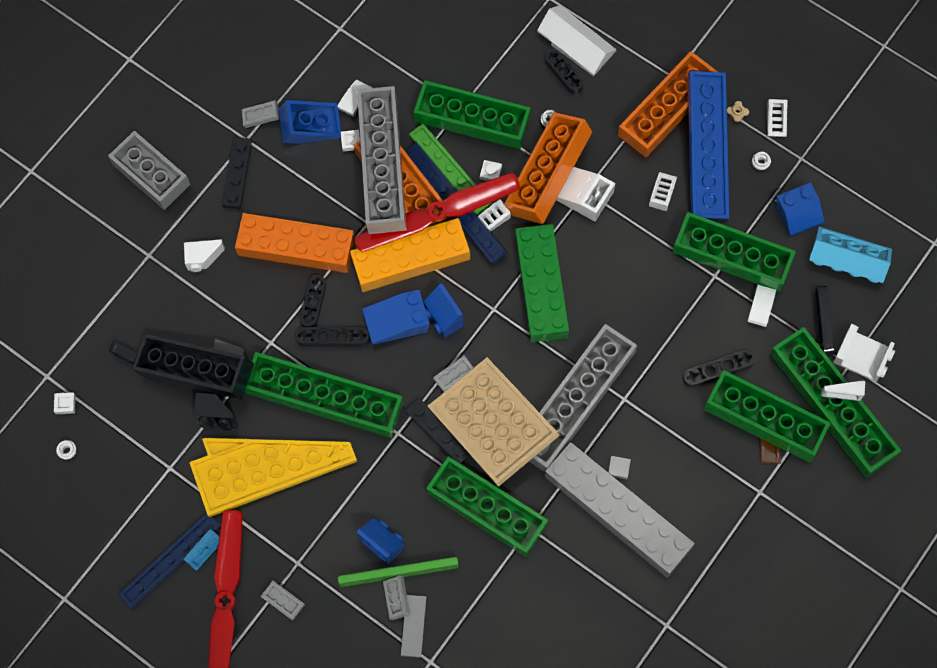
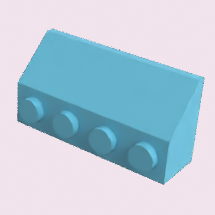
(851, 255)

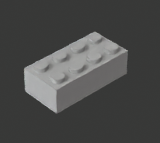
(149, 170)

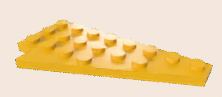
(253, 468)

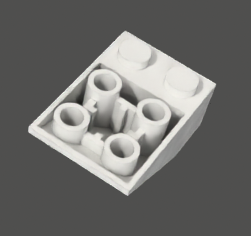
(586, 192)

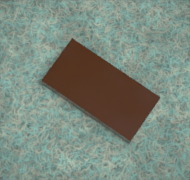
(769, 453)

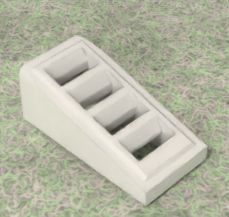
(777, 103)
(661, 204)
(506, 215)
(847, 391)

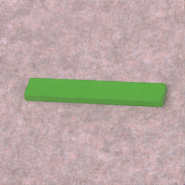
(443, 160)
(405, 570)

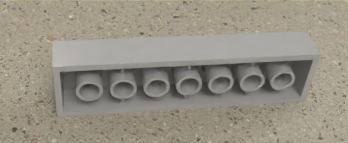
(381, 160)
(583, 390)
(619, 510)

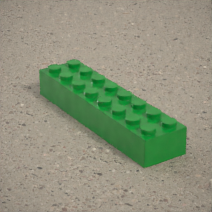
(324, 395)
(851, 420)

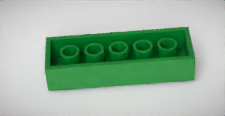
(472, 114)
(733, 251)
(541, 283)
(767, 416)
(487, 506)

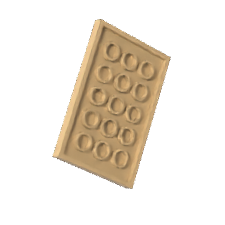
(493, 421)

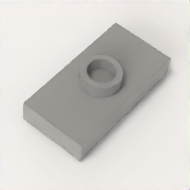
(260, 114)
(453, 373)
(396, 597)
(282, 600)

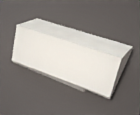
(575, 40)

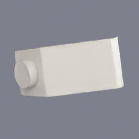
(202, 254)

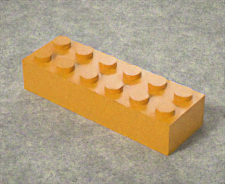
(411, 255)

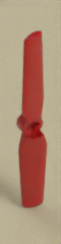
(455, 205)
(226, 580)

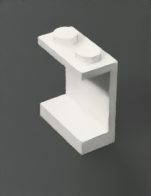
(863, 355)

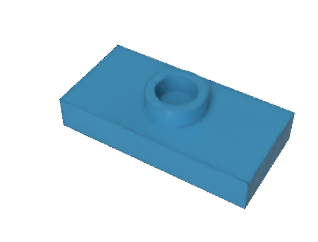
(202, 550)

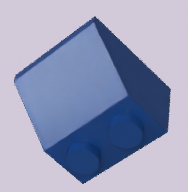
(799, 209)
(443, 311)
(380, 540)

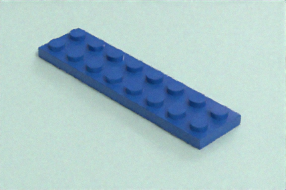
(708, 145)

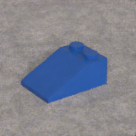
(309, 121)
(396, 317)

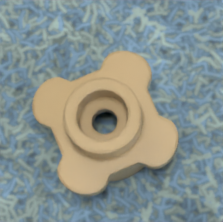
(737, 116)

